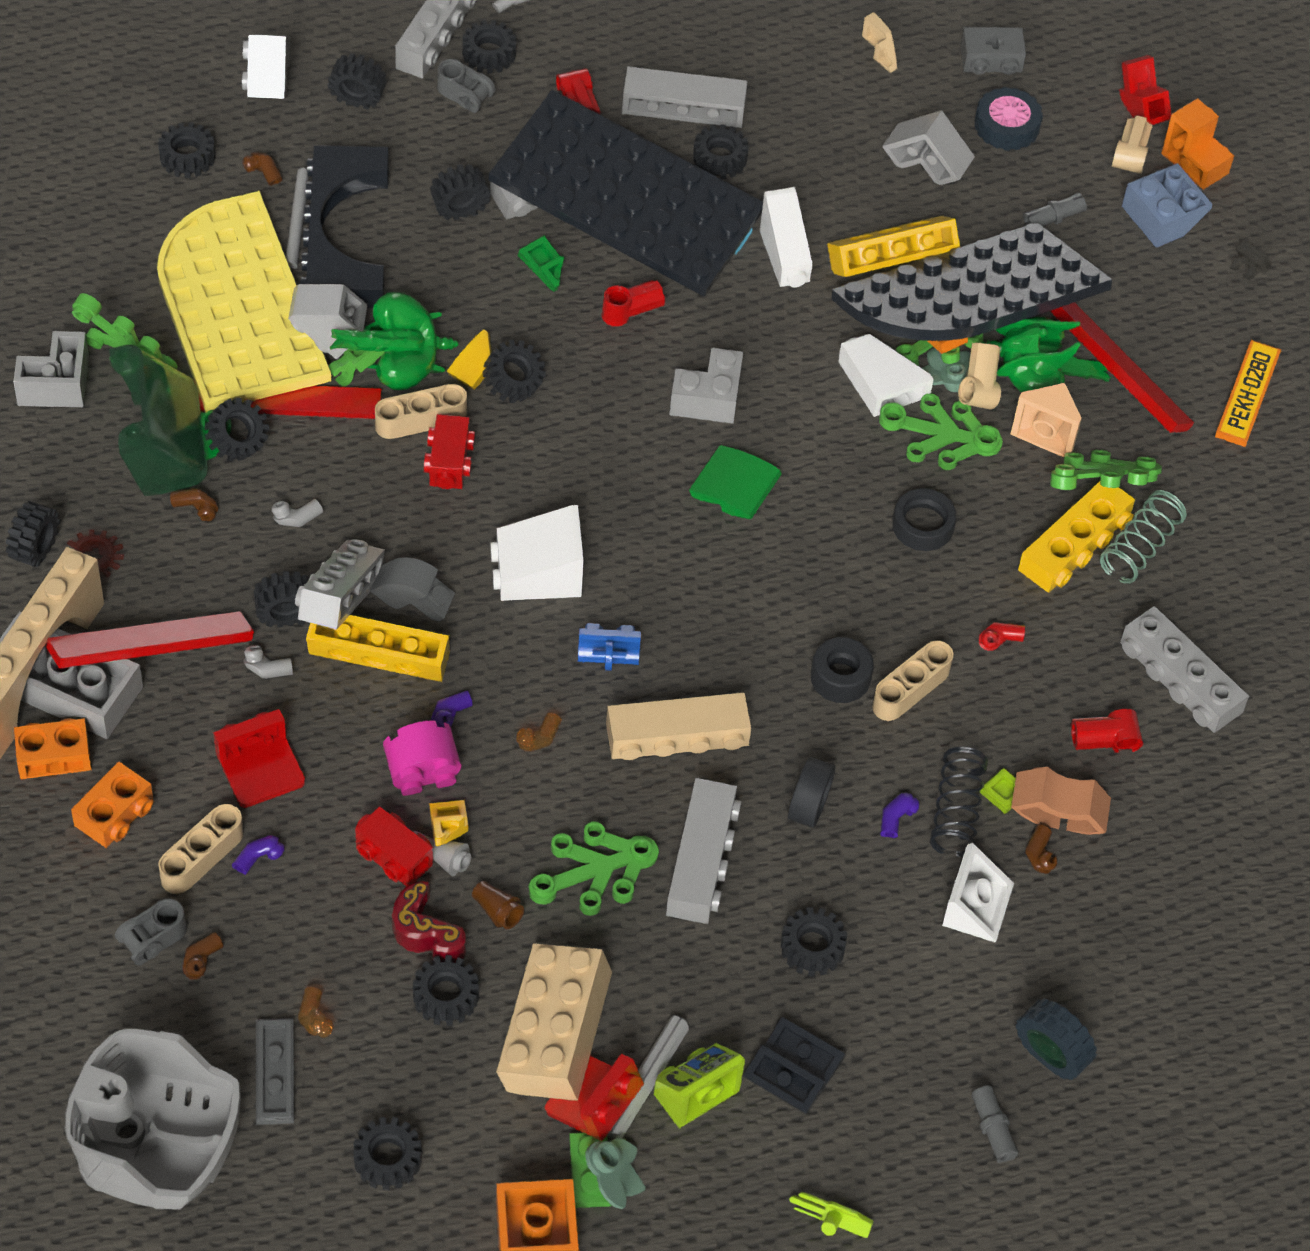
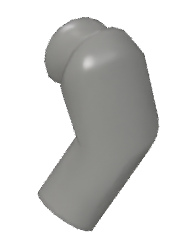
(296, 517)
(263, 666)

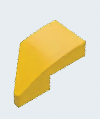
(470, 362)
(448, 821)

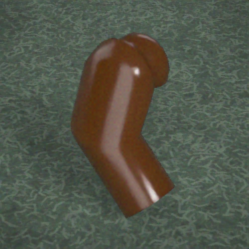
(264, 164)
(1037, 852)
(196, 955)

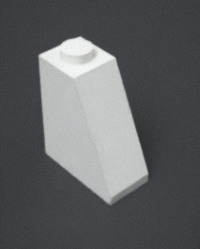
(785, 237)
(882, 373)

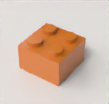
(536, 1216)

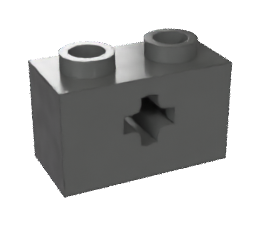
(992, 50)

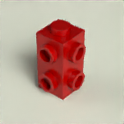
(448, 459)
(393, 846)

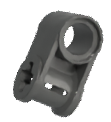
(462, 84)
(150, 933)

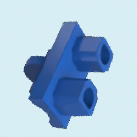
(609, 646)

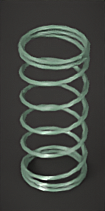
(1182, 511)

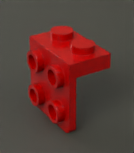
(258, 759)
(602, 1097)

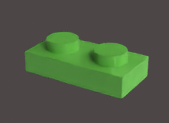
(585, 1182)

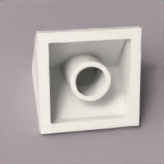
(978, 896)

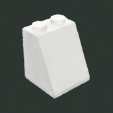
(539, 557)

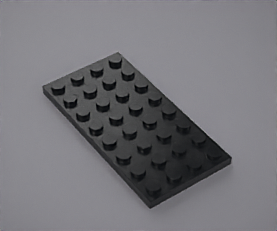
(627, 192)

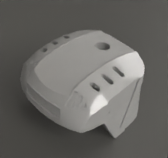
(175, 1144)

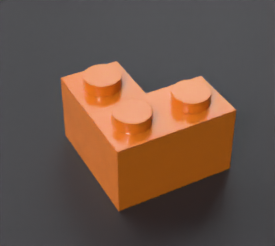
(1192, 144)

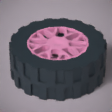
(1008, 118)

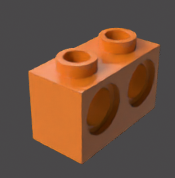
(53, 755)
(106, 802)

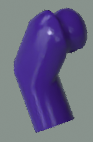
(447, 707)
(900, 805)
(253, 850)

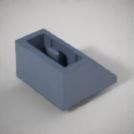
(1165, 204)

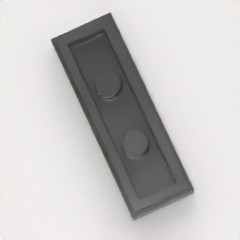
(274, 1071)

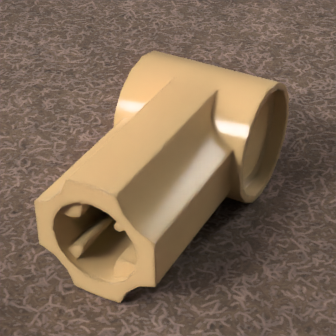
(1133, 147)
(980, 385)

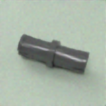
(1056, 211)
(994, 1124)

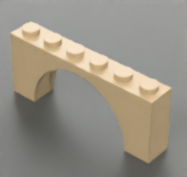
(67, 594)

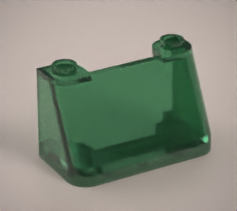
(168, 445)

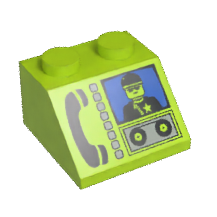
(699, 1083)

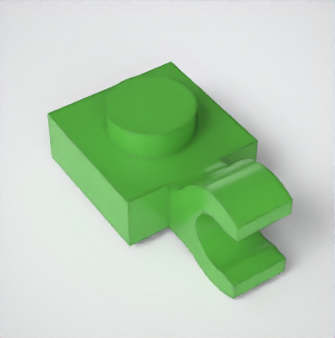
(350, 362)

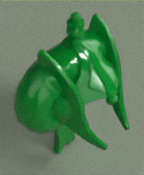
(404, 334)
(1034, 358)

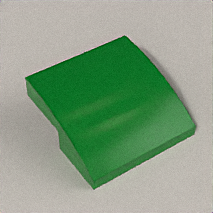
(735, 482)

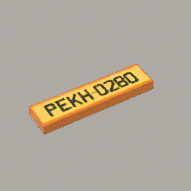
(1248, 393)

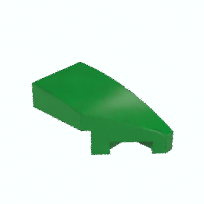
(543, 261)

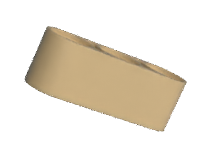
(418, 410)
(919, 669)
(203, 835)

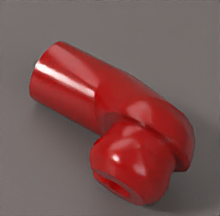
(998, 633)

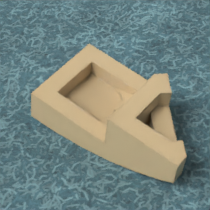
(880, 36)

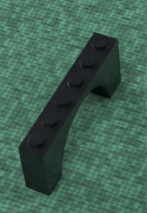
(336, 175)

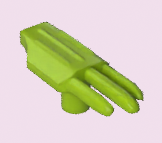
(833, 1215)

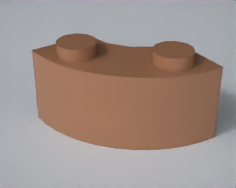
(1047, 797)

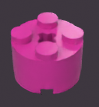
(422, 757)

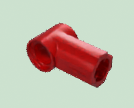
(578, 87)
(625, 302)
(1115, 731)

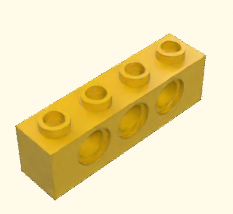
(893, 246)
(1076, 536)
(382, 647)

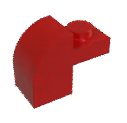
(1141, 92)

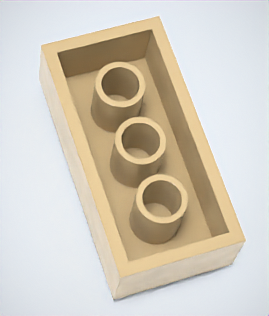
(554, 1021)

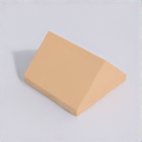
(1047, 419)

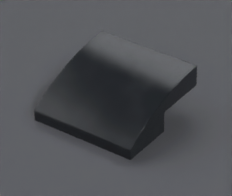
(786, 1074)

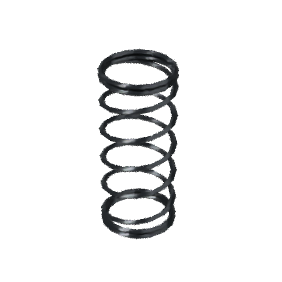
(974, 772)

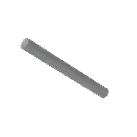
(297, 218)

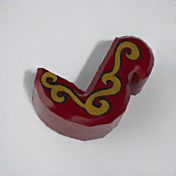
(421, 932)

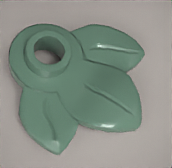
(947, 374)
(614, 1170)

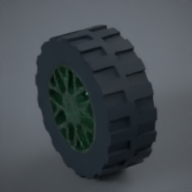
(1056, 1038)

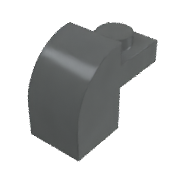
(414, 583)

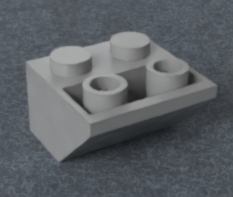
(325, 307)

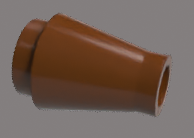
(499, 905)

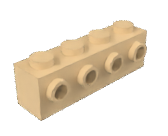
(678, 726)

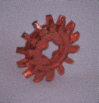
(105, 548)

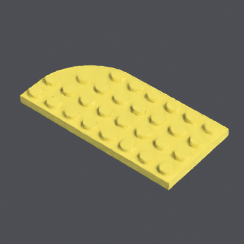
(233, 304)

